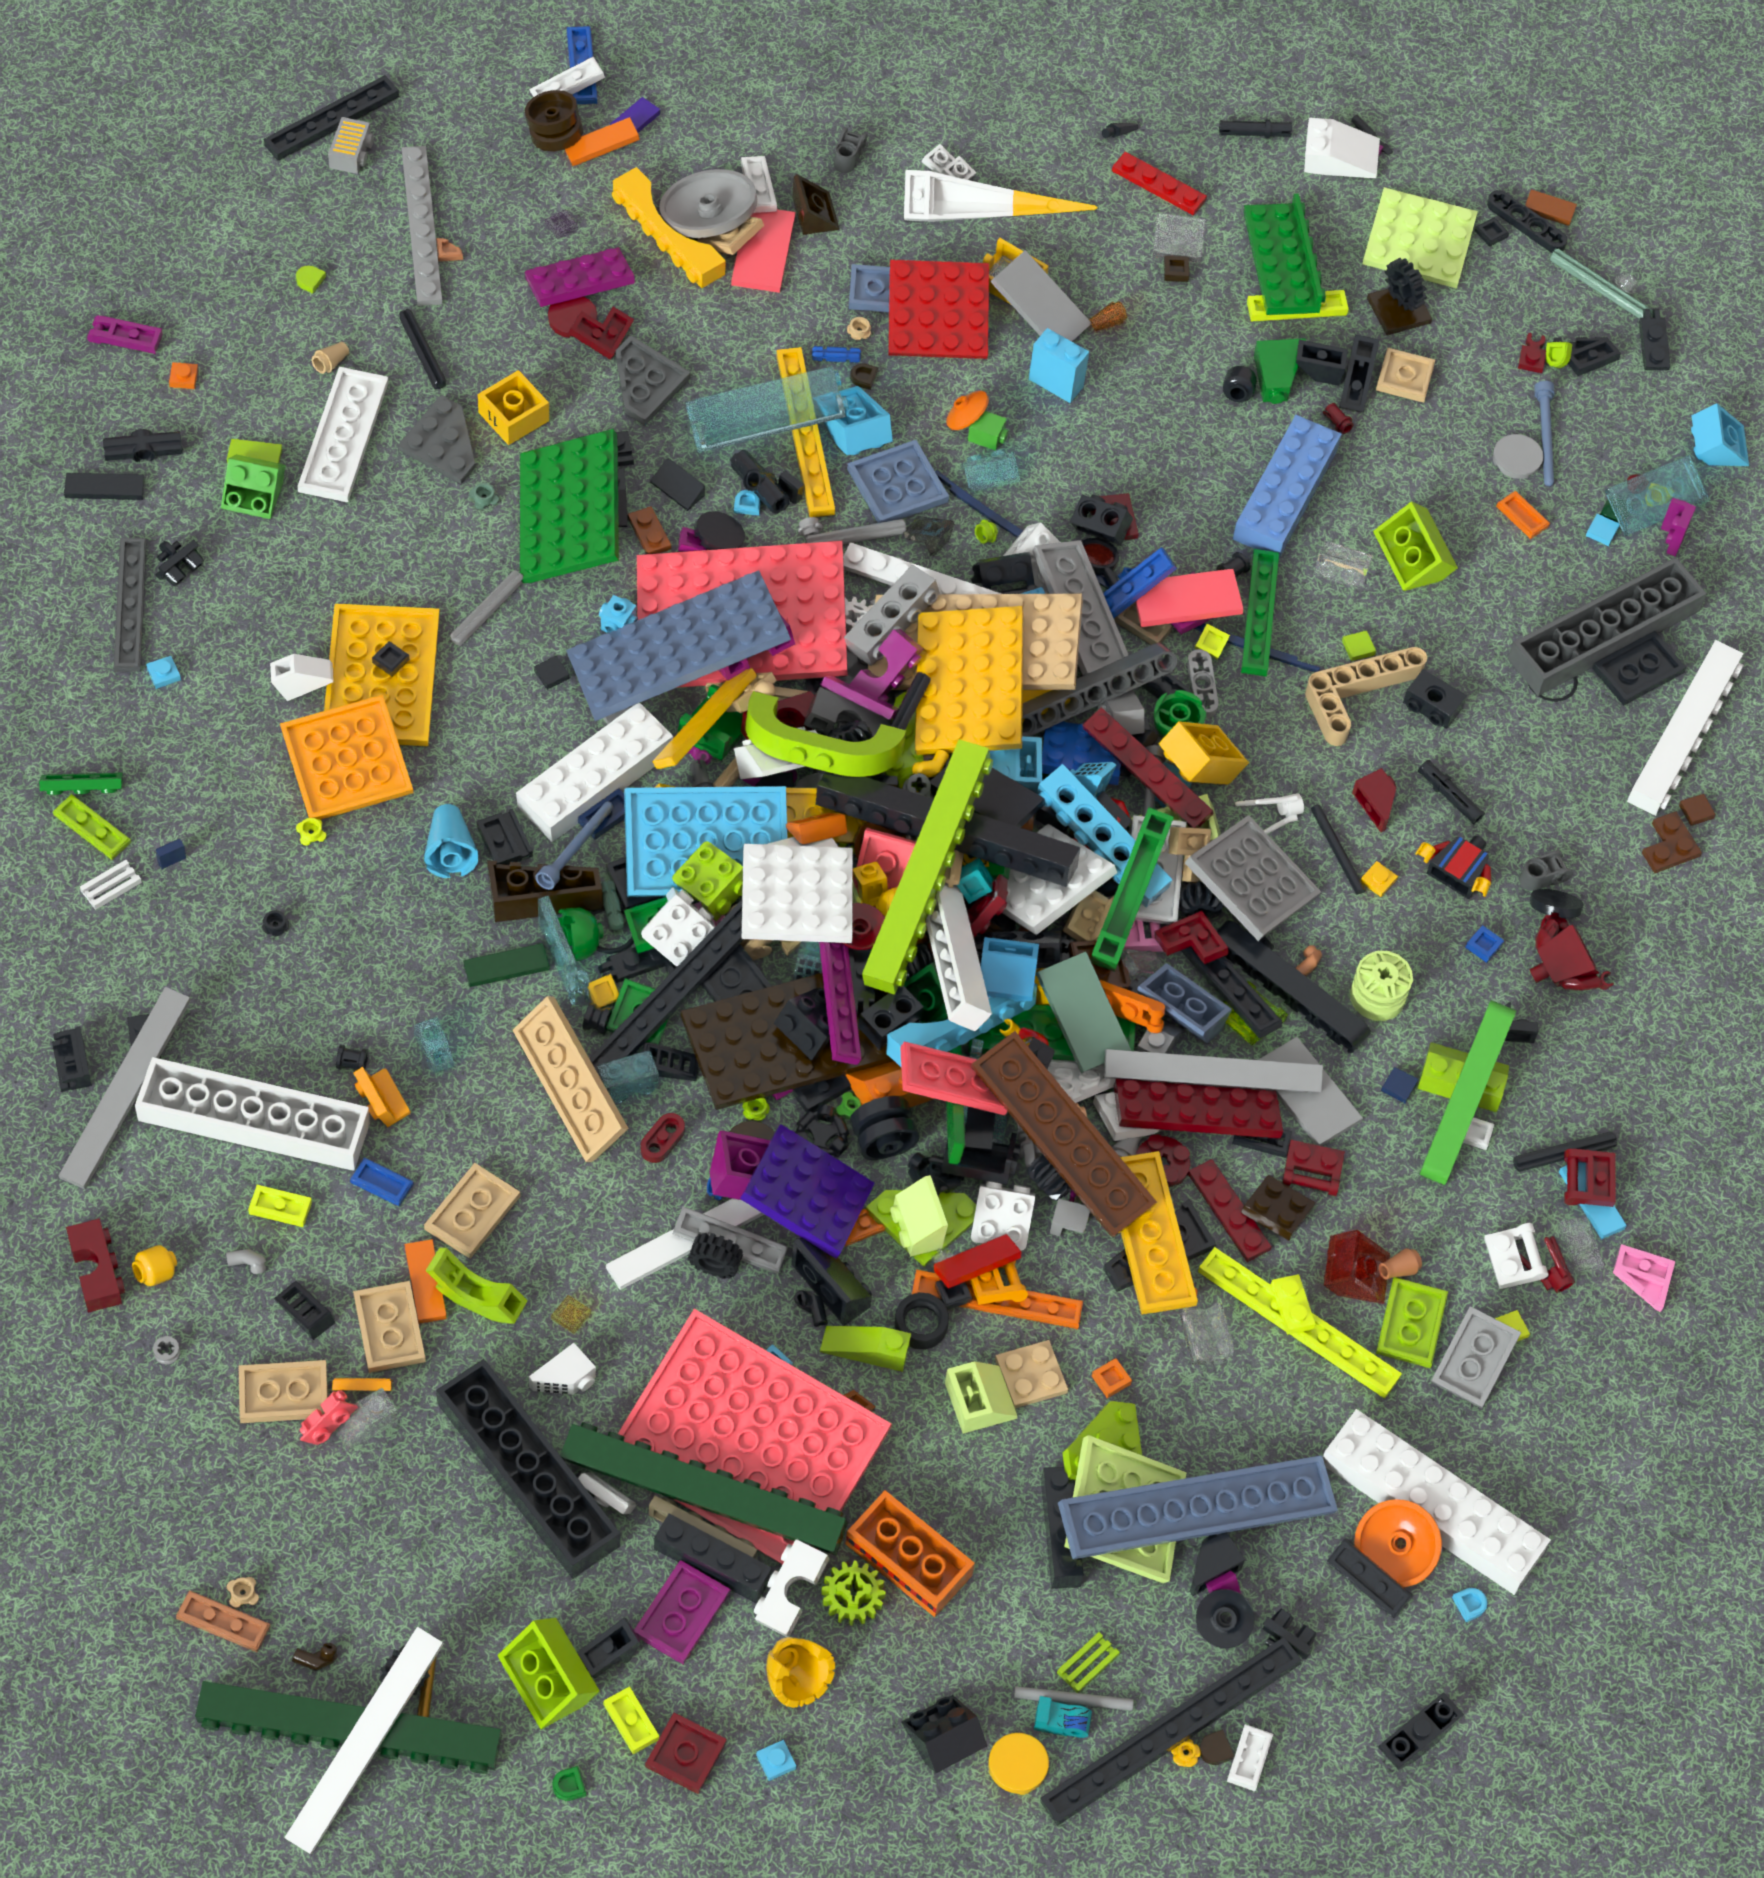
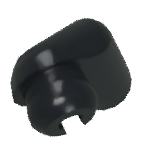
(813, 1305)

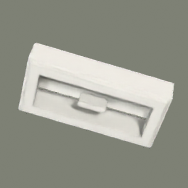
(128, 872)

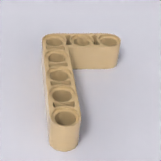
(1354, 683)

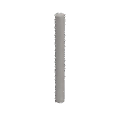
(1074, 1698)

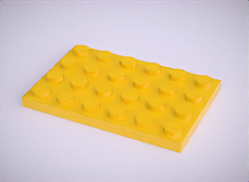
(358, 636)
(974, 679)

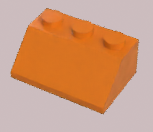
(882, 1082)

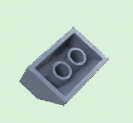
(1186, 1002)

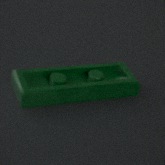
(506, 965)

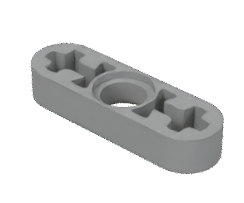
(1206, 674)

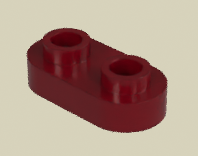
(662, 1139)

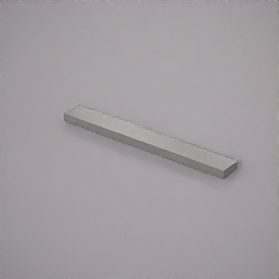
(1213, 1071)
(124, 1088)

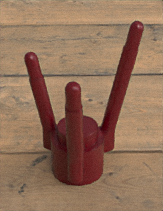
(1559, 1275)

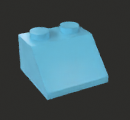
(1719, 438)

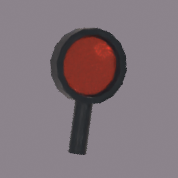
(1102, 557)

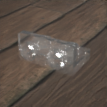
(1343, 565)

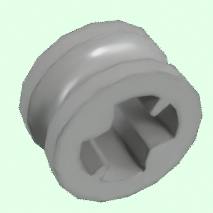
(165, 1358)

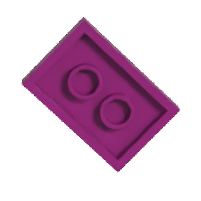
(681, 1612)

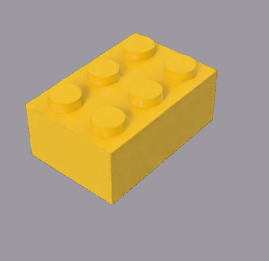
(1203, 753)

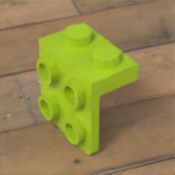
(711, 879)

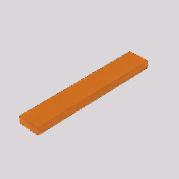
(1035, 1307)

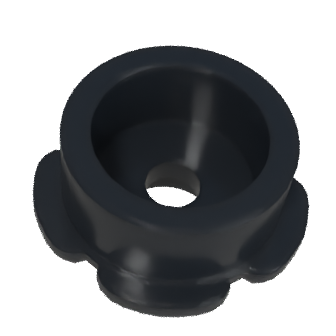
(275, 917)

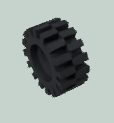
(715, 1255)

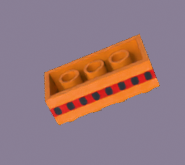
(909, 1553)

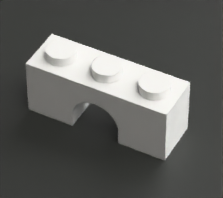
(800, 1563)

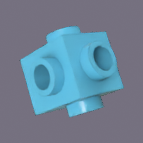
(617, 614)

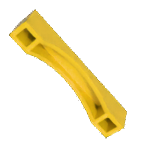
(698, 259)

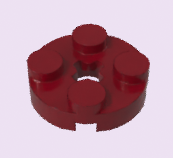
(1174, 1152)

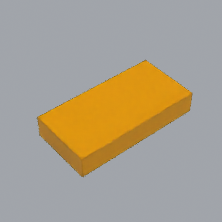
(362, 1384)

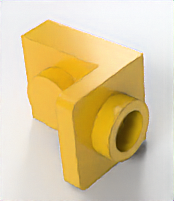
(871, 882)

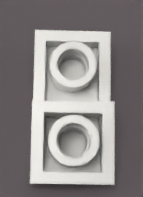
(944, 163)

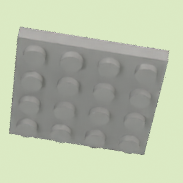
(1253, 877)

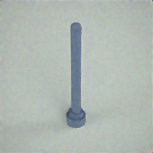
(1544, 393)
(549, 875)

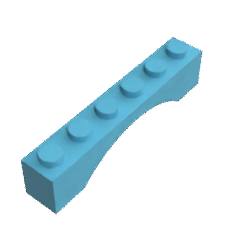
(947, 1034)

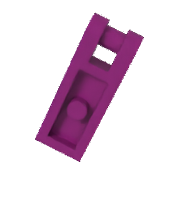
(125, 334)

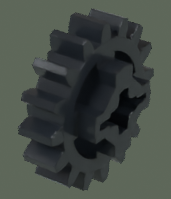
(1405, 284)

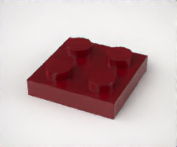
(988, 905)
(686, 1753)

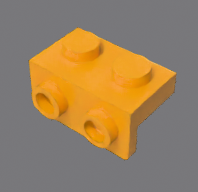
(383, 1096)

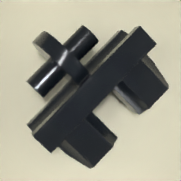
(170, 569)
(1277, 1628)

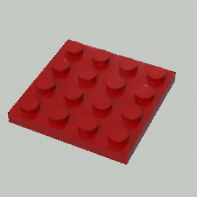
(938, 309)

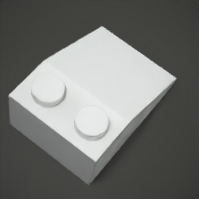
(1340, 150)

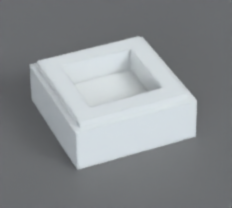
(1479, 1133)

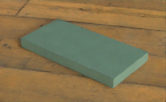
(1082, 1010)

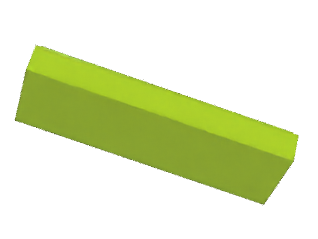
(91, 827)

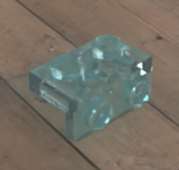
(991, 471)
(629, 1076)

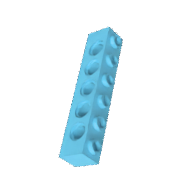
(1065, 783)

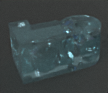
(433, 1045)

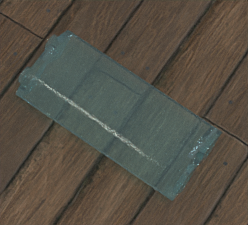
(766, 409)

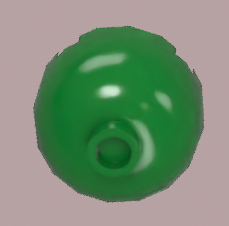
(1177, 707)
(581, 931)

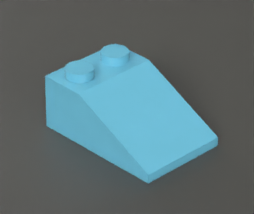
(863, 427)

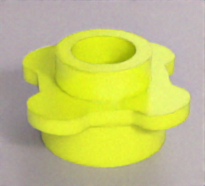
(308, 825)

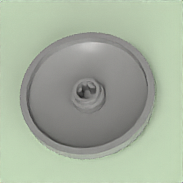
(708, 203)

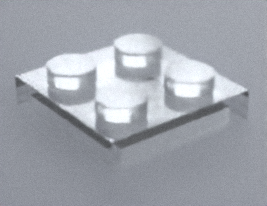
(1178, 237)

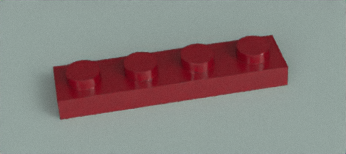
(1228, 1210)

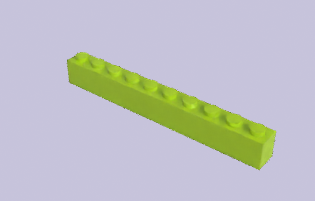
(927, 867)

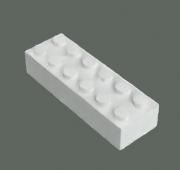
(593, 771)

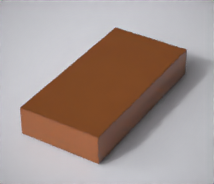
(1551, 207)

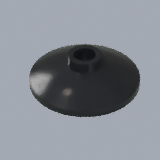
(1210, 1620)

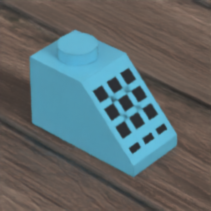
(1094, 776)

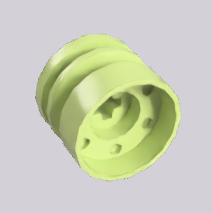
(1381, 985)

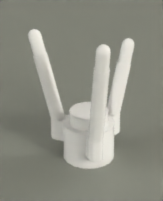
(1286, 805)

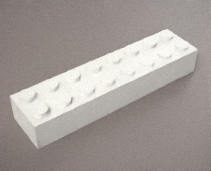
(253, 1113)
(1467, 1519)

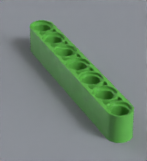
(1467, 1092)

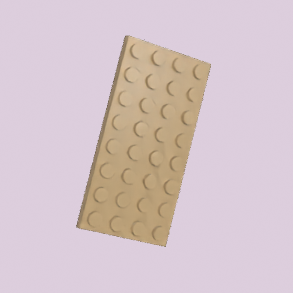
(1049, 635)

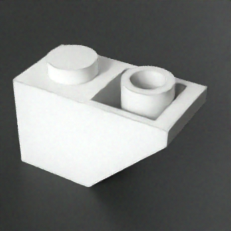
(300, 674)

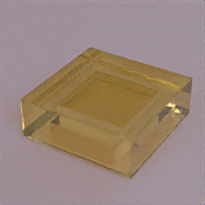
(571, 1314)

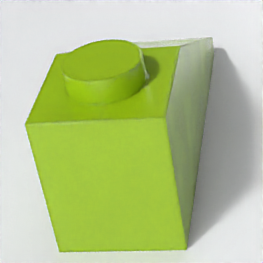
(868, 1345)

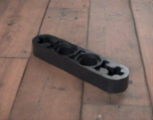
(1529, 219)

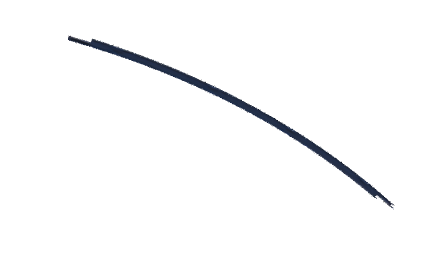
(1014, 530)

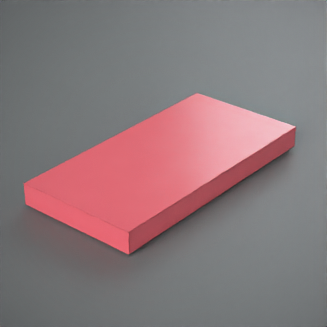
(763, 257)
(1190, 598)
(945, 1078)

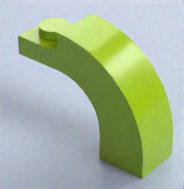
(489, 1299)

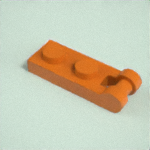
(1135, 1007)

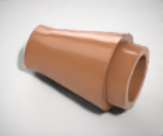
(1404, 1263)

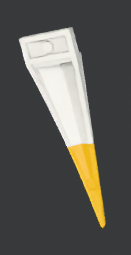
(945, 198)

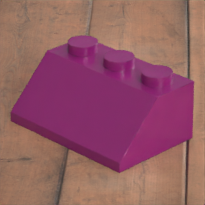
(734, 1162)

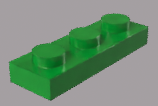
(81, 783)

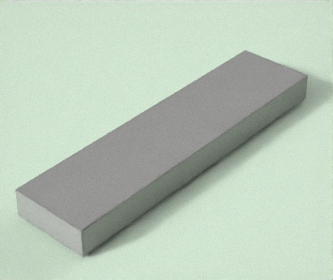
(756, 1249)

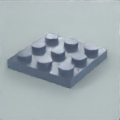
(898, 482)

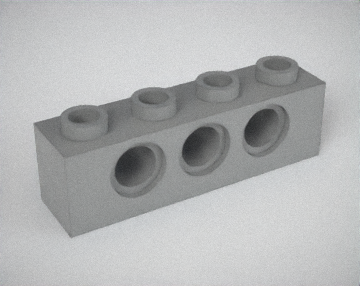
(895, 601)

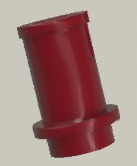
(1338, 418)

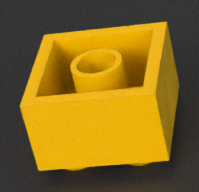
(513, 407)

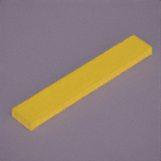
(703, 719)

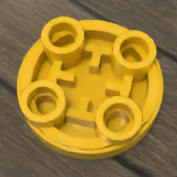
(1018, 1763)

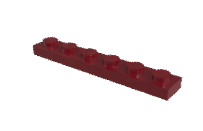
(1147, 769)

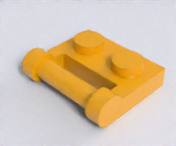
(990, 1288)

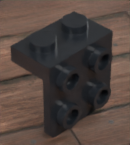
(806, 1022)

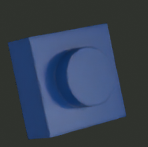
(1484, 944)

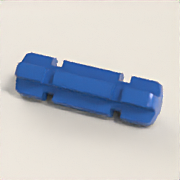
(836, 354)

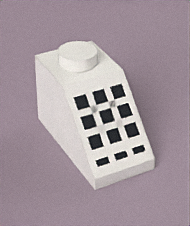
(564, 1373)

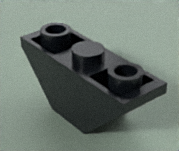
(1421, 1732)

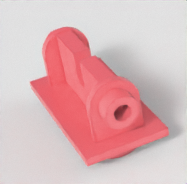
(319, 1426)

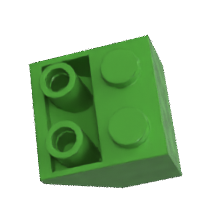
(252, 486)

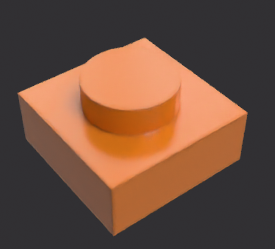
(183, 375)
(1111, 1378)

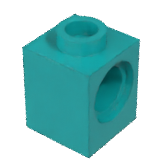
(975, 881)

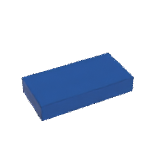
(381, 1182)

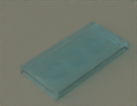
(1647, 497)

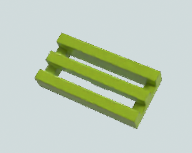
(1105, 1646)

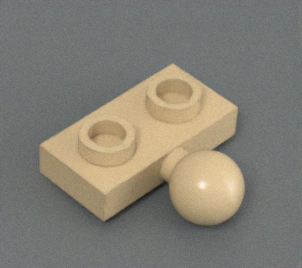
(762, 683)

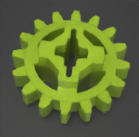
(840, 1591)

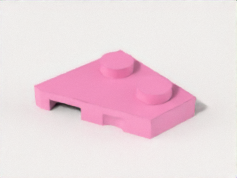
(1645, 1274)

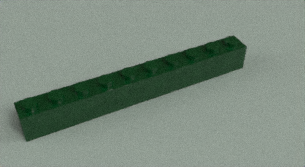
(703, 1488)
(332, 1722)

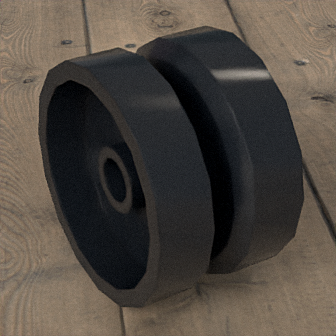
(884, 1128)

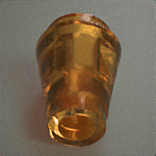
(1109, 316)

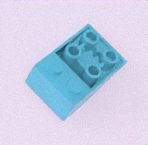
(1021, 764)

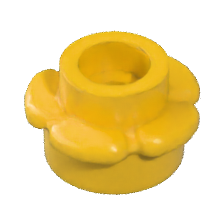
(1186, 1760)

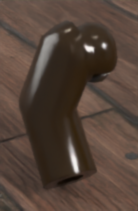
(318, 1660)

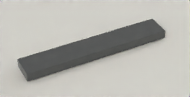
(130, 605)

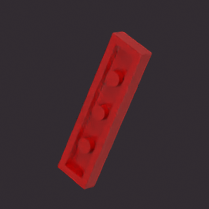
(1159, 183)

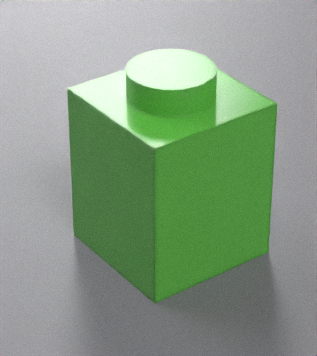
(988, 430)

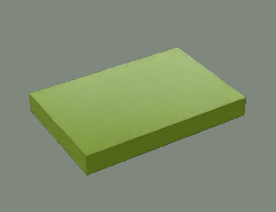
(1412, 1322)

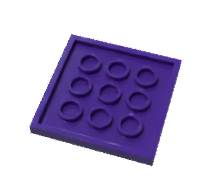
(807, 1191)

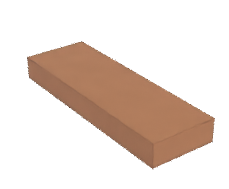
(223, 1621)

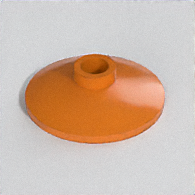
(967, 410)

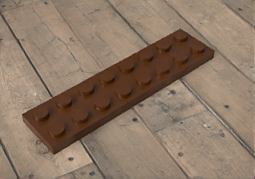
(1063, 1134)

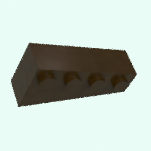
(517, 892)

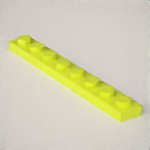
(1322, 1339)

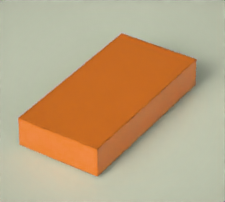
(1523, 514)

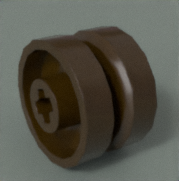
(554, 120)

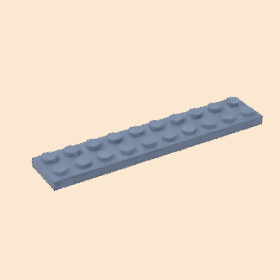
(1196, 1507)

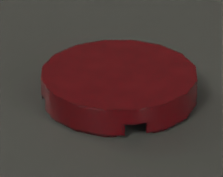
(563, 314)

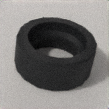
(928, 1301)

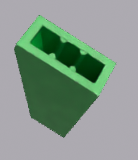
(1276, 368)

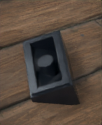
(678, 484)

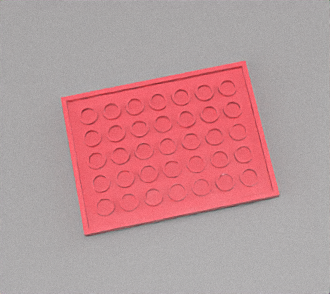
(802, 581)
(757, 1419)

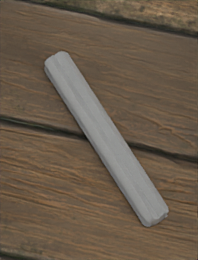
(861, 533)
(486, 608)

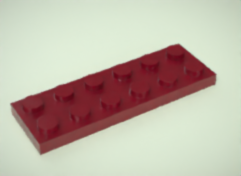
(1198, 1108)

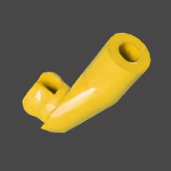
(932, 767)

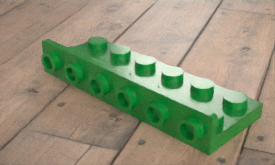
(1284, 258)

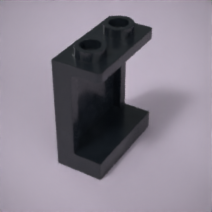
(986, 1166)

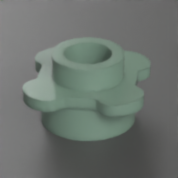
(480, 490)

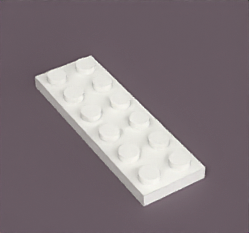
(343, 434)

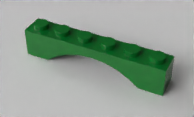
(1131, 889)

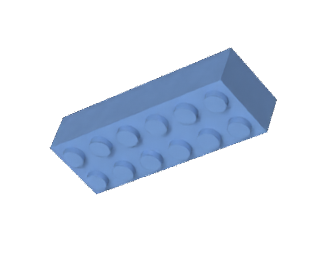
(1287, 486)

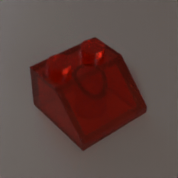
(1354, 1267)

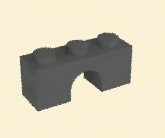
(831, 708)

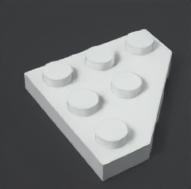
(1079, 1085)

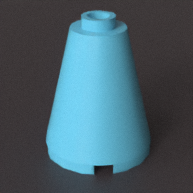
(449, 844)

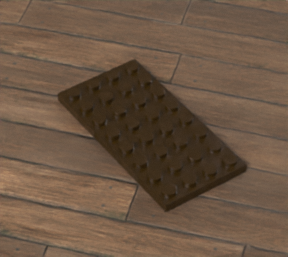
(751, 1058)

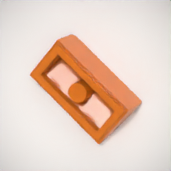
(818, 827)

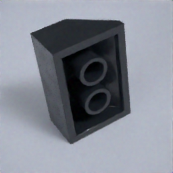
(831, 1281)

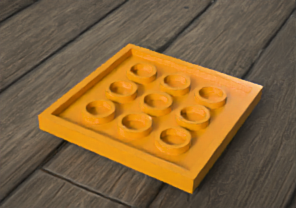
(346, 758)

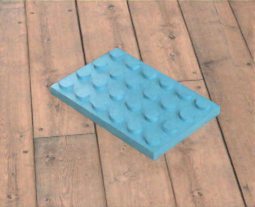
(673, 822)

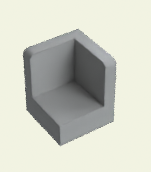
(1069, 1216)

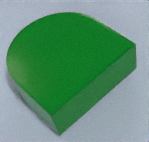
(568, 1784)

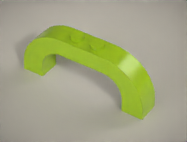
(817, 750)

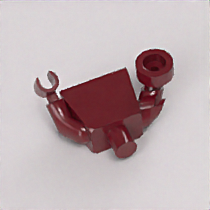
(1565, 957)

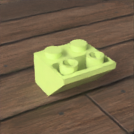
(979, 1396)

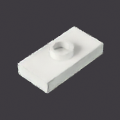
(606, 1494)
(1250, 1757)

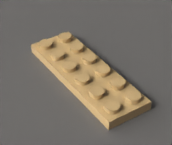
(570, 1079)

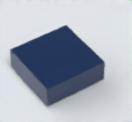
(170, 853)
(1399, 1085)

